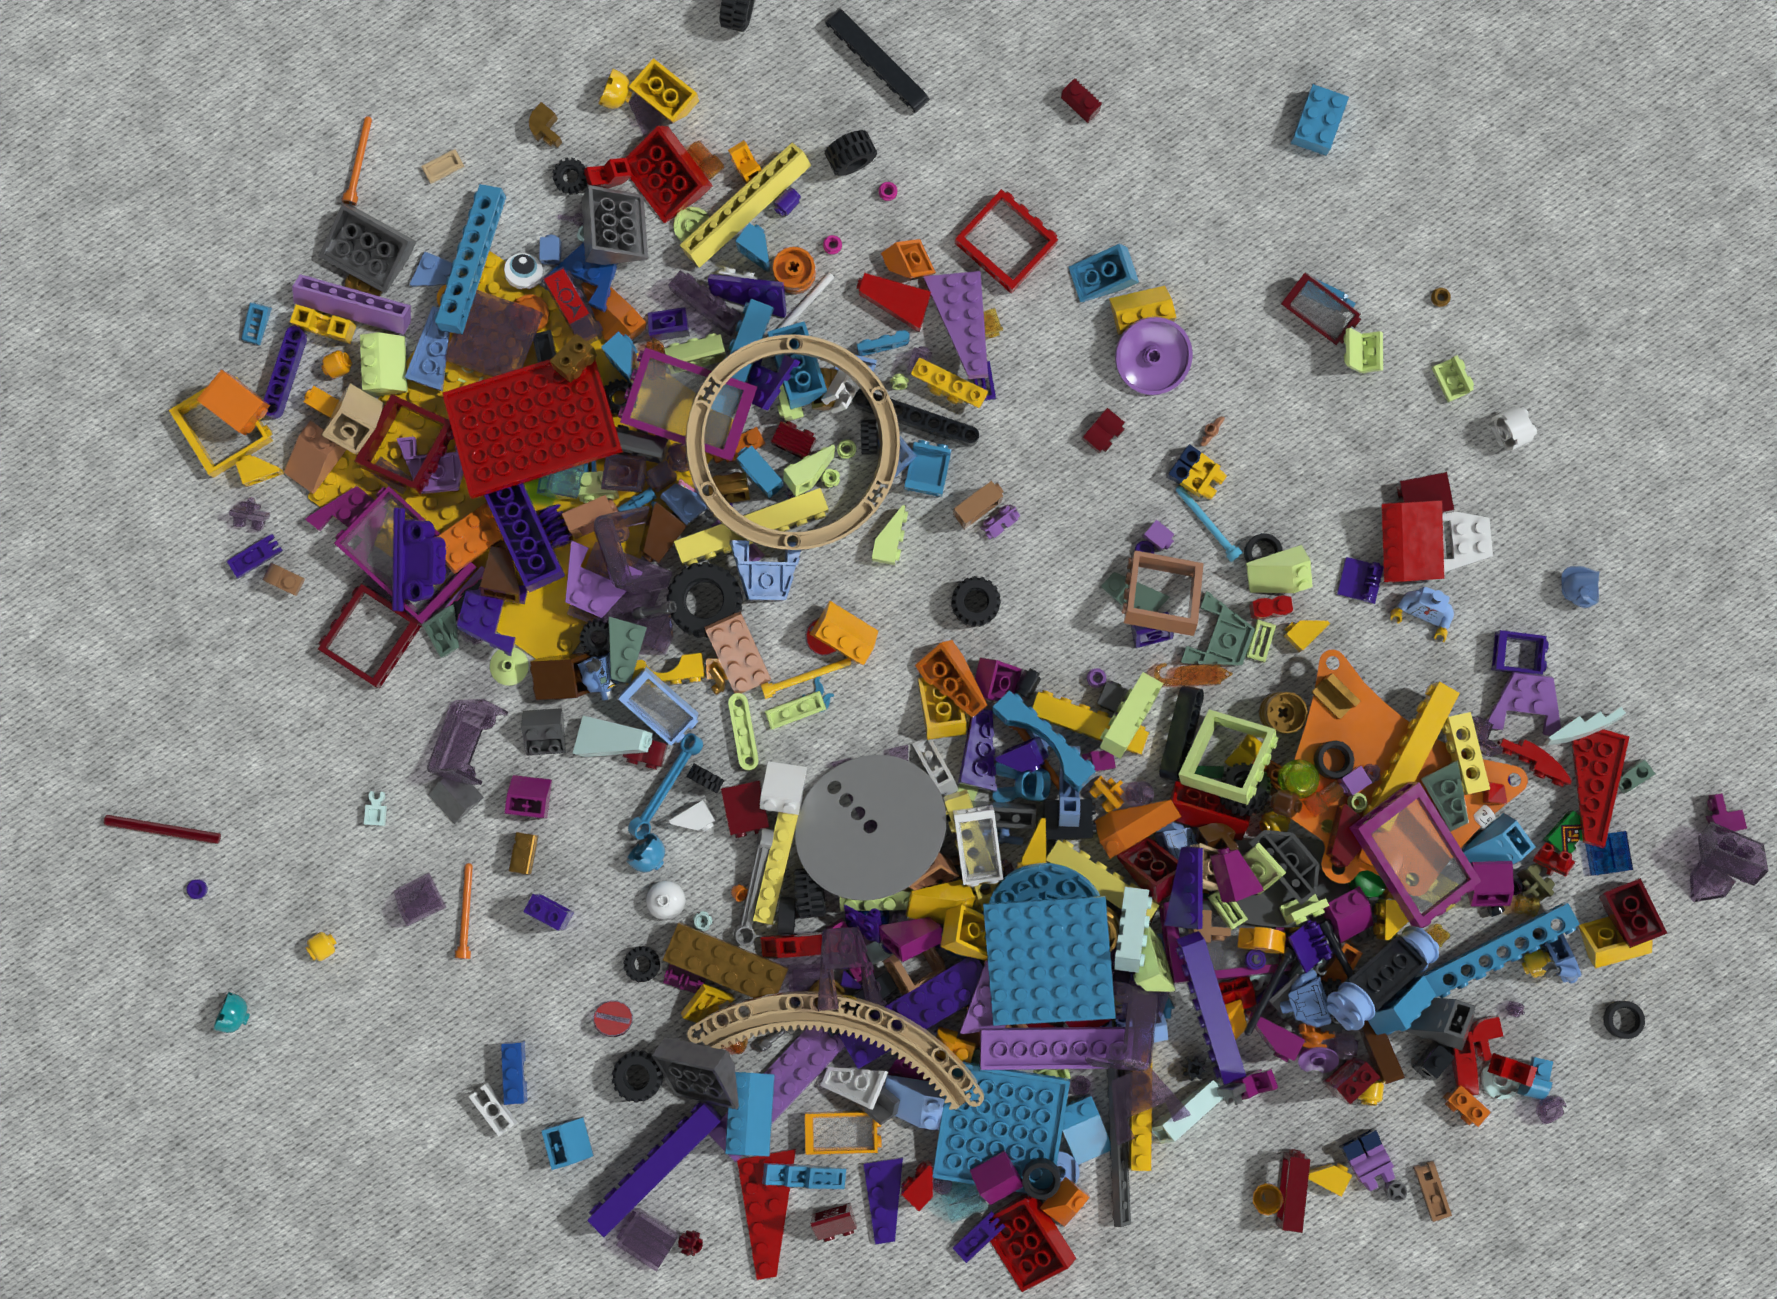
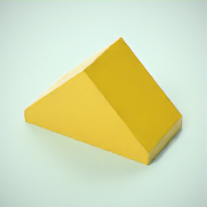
(1245, 751)

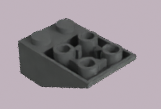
(1445, 1022)

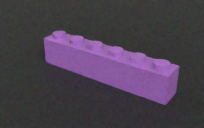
(351, 304)

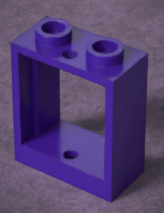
(1499, 652)
(545, 911)

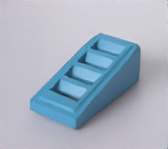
(249, 321)

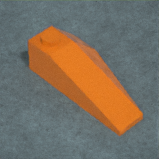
(618, 316)
(950, 673)
(1128, 826)

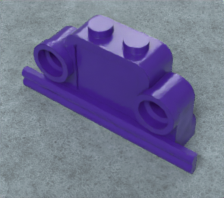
(416, 560)

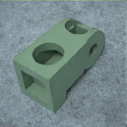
(1635, 776)

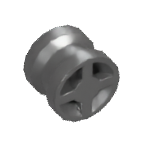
(1399, 1193)

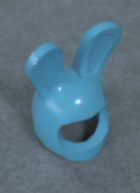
(1038, 787)

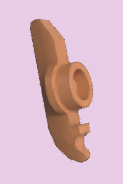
(1211, 430)

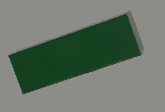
(1211, 772)

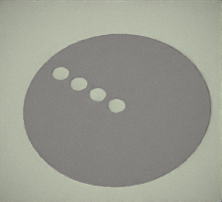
(878, 863)

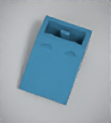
(1500, 842)

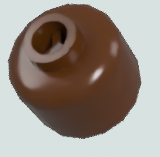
(1286, 803)

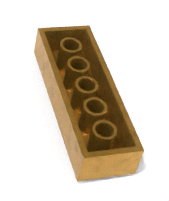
(724, 962)

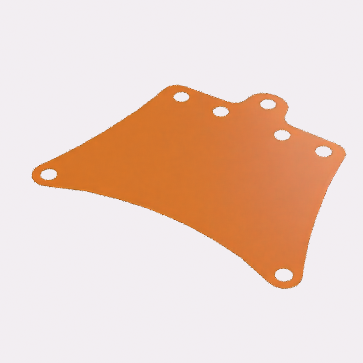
(1374, 736)

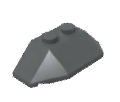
(1295, 859)

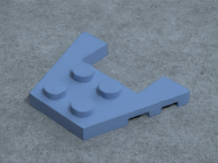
(764, 579)

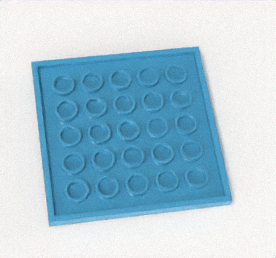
(1049, 960)
(1018, 1115)

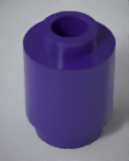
(787, 202)

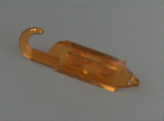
(1193, 675)

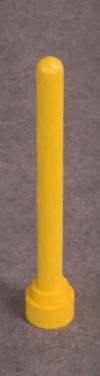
(770, 689)

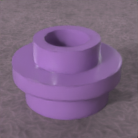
(1096, 671)

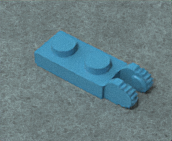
(883, 343)

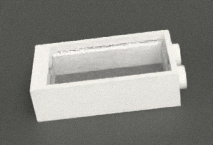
(978, 845)

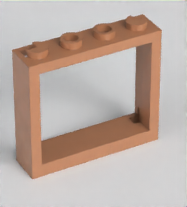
(1155, 619)

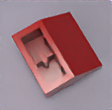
(919, 1188)

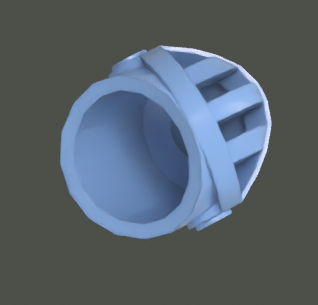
(1581, 586)

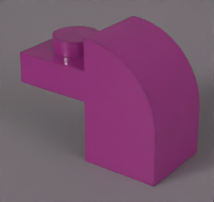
(1101, 760)
(1732, 820)
(1258, 1082)

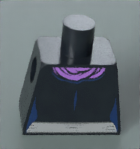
(1434, 1061)

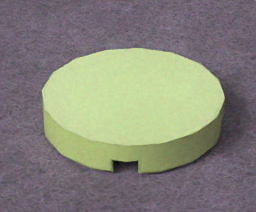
(688, 221)

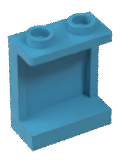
(928, 469)

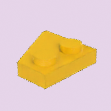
(705, 1003)

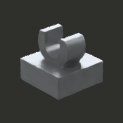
(1232, 1091)

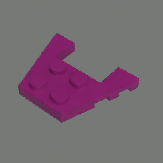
(342, 508)

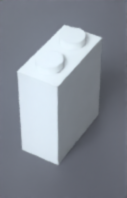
(783, 788)

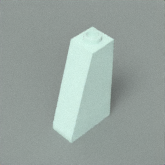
(608, 738)
(1198, 1105)

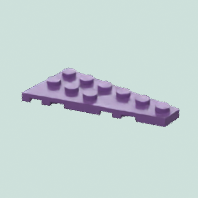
(961, 310)

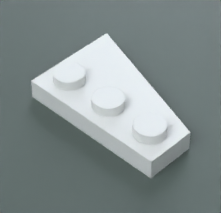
(855, 1084)

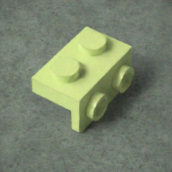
(1453, 378)
(784, 409)
(591, 487)
(1297, 913)

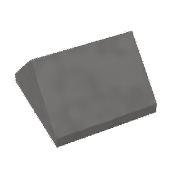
(455, 798)

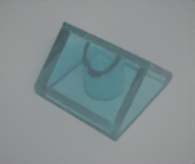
(963, 1201)

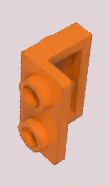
(1467, 1105)

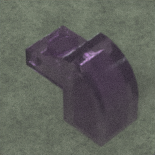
(1483, 730)

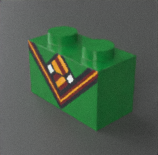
(1565, 833)

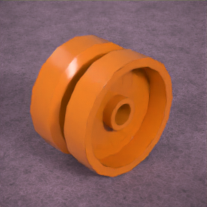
(794, 259)

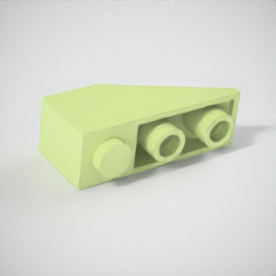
(805, 473)
(887, 542)

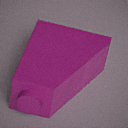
(1234, 876)
(910, 937)

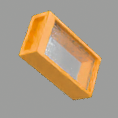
(841, 1133)

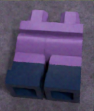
(1372, 1164)

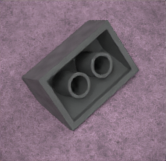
(642, 444)

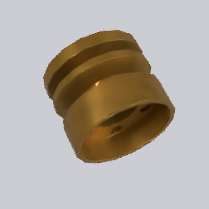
(1293, 708)

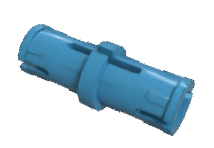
(639, 500)

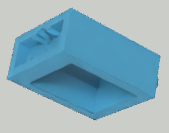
(759, 471)

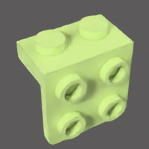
(1363, 351)

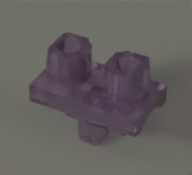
(241, 514)

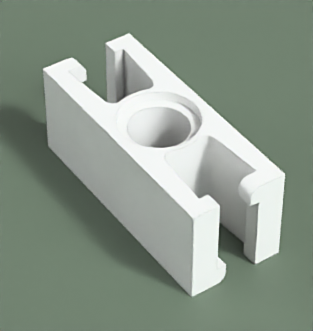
(842, 390)
(484, 1109)

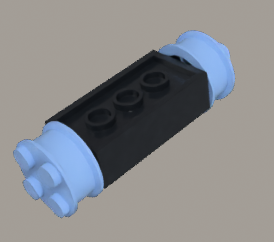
(1382, 977)

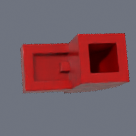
(612, 174)
(1482, 1031)
(1512, 1069)

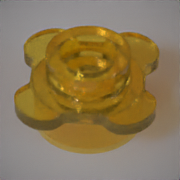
(1443, 934)

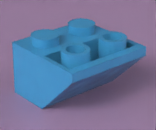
(567, 1143)

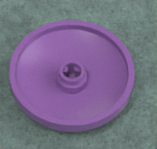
(1153, 355)

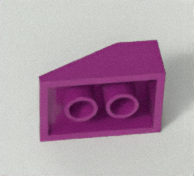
(1278, 1039)

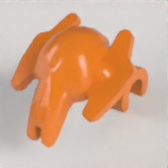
(1314, 1036)

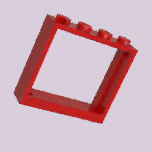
(985, 263)

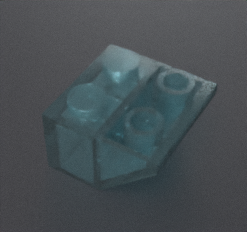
(562, 484)

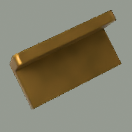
(1335, 696)

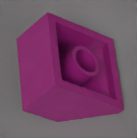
(996, 678)
(1349, 914)

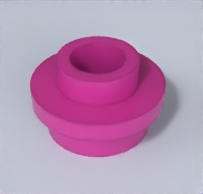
(888, 185)
(832, 238)

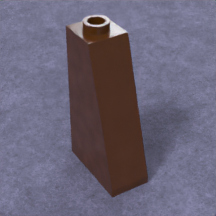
(1381, 1055)

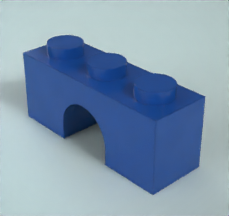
(513, 1072)

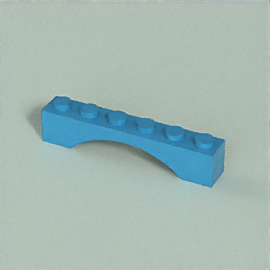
(1015, 713)

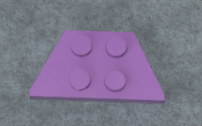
(980, 1009)

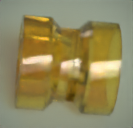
(1526, 905)

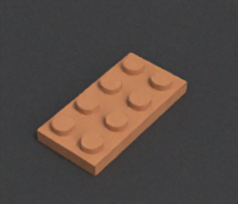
(737, 653)

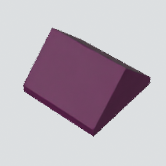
(996, 1178)

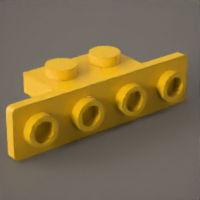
(948, 384)

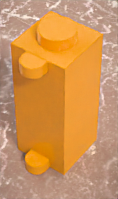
(320, 401)

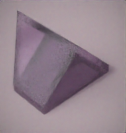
(658, 632)
(1708, 883)

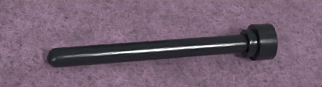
(1327, 930)
(1286, 958)

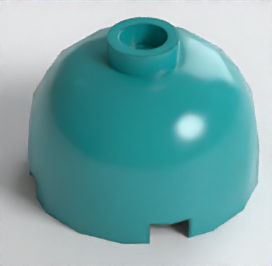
(232, 1014)

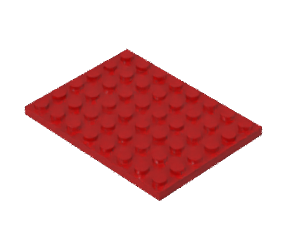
(529, 425)

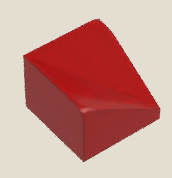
(1495, 795)

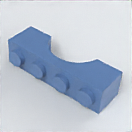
(1068, 802)

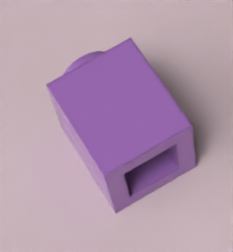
(1159, 536)
(1354, 781)

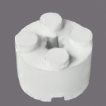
(1513, 428)

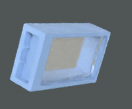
(659, 706)

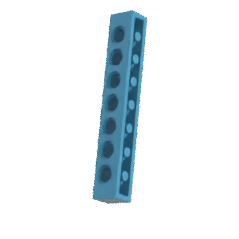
(484, 234)
(1507, 939)

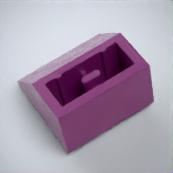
(528, 796)
(1495, 885)

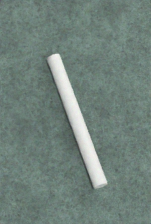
(807, 301)

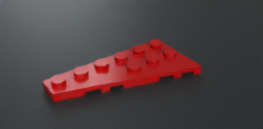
(1598, 773)
(765, 1210)

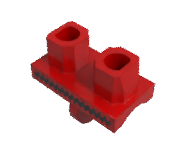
(1554, 861)

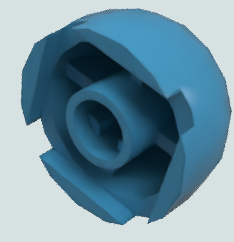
(647, 855)

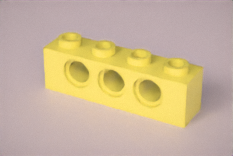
(1469, 743)

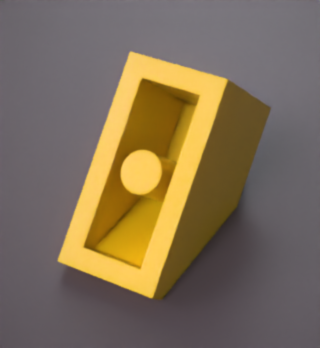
(255, 470)
(1304, 632)
(1331, 1177)

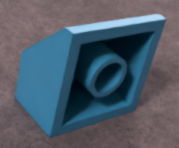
(754, 246)

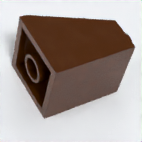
(558, 676)

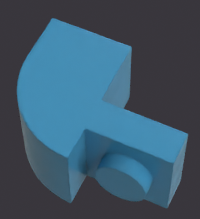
(1541, 1084)

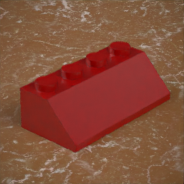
(1202, 808)

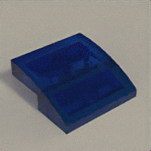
(1613, 857)

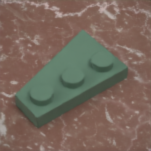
(1145, 597)
(625, 645)
(1448, 795)

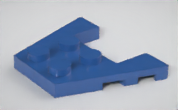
(591, 273)

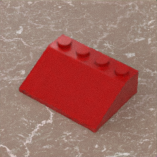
(666, 173)
(1413, 541)
(1030, 1243)

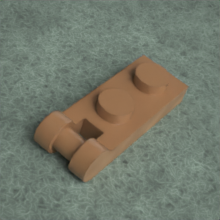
(1432, 1192)

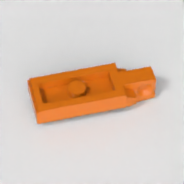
(751, 437)

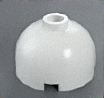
(665, 900)

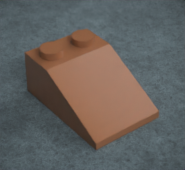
(312, 458)

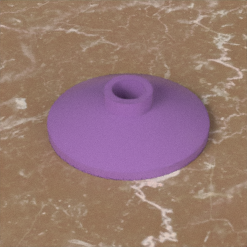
(1318, 1059)

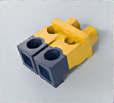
(1195, 473)

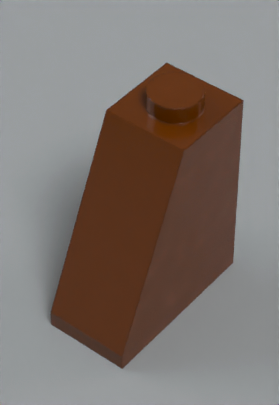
(659, 532)
(499, 576)

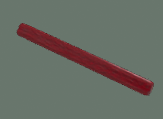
(162, 829)

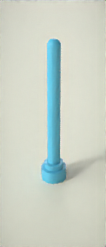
(1231, 551)

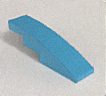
(804, 1176)

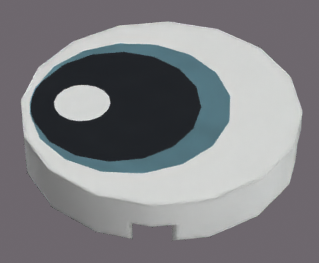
(523, 271)

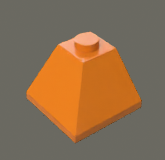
(908, 259)
(1065, 1202)

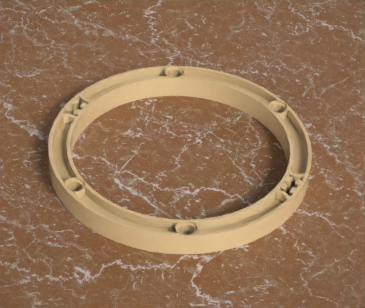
(867, 382)

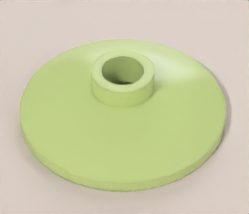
(518, 668)

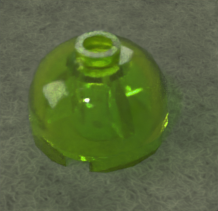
(1299, 777)

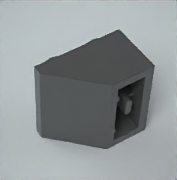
(543, 731)

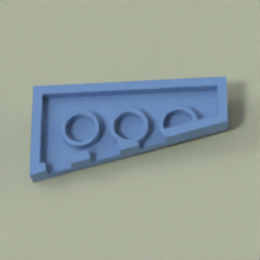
(427, 362)

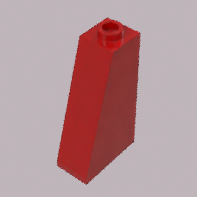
(897, 299)

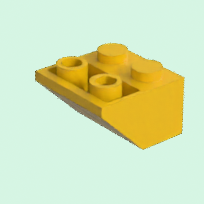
(1389, 919)

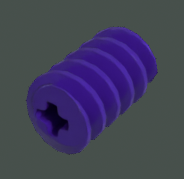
(555, 526)

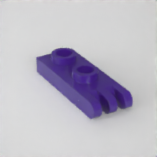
(254, 556)
(978, 1237)

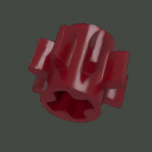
(690, 1243)

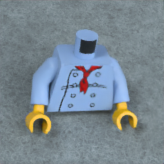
(1428, 606)

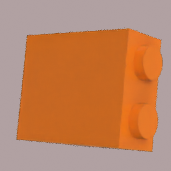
(233, 402)

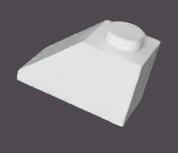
(695, 818)

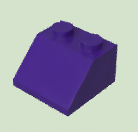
(1024, 756)

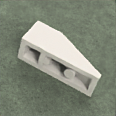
(935, 766)

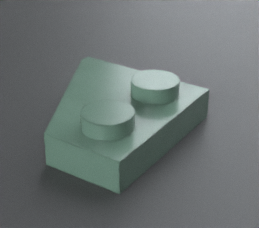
(443, 631)

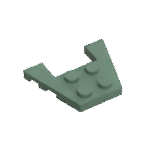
(1229, 638)

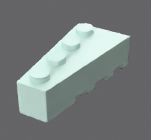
(1131, 929)

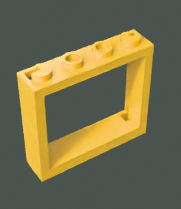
(212, 470)

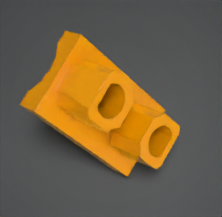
(1101, 786)

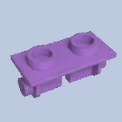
(1005, 516)

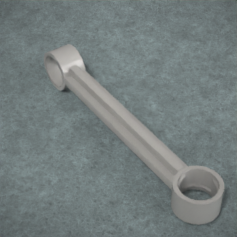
(764, 843)

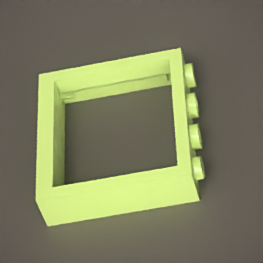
(1200, 743)

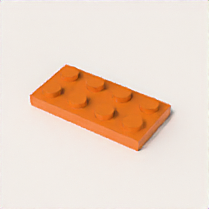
(470, 538)

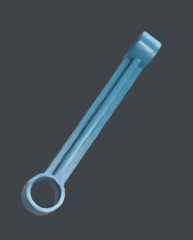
(665, 786)

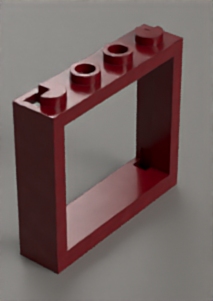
(384, 423)
(394, 655)

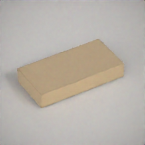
(442, 166)

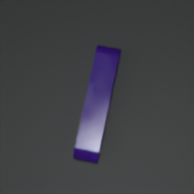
(285, 363)

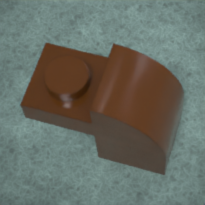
(1217, 836)

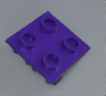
(1360, 580)
(868, 923)
(1309, 946)

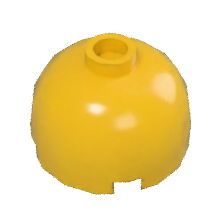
(615, 90)

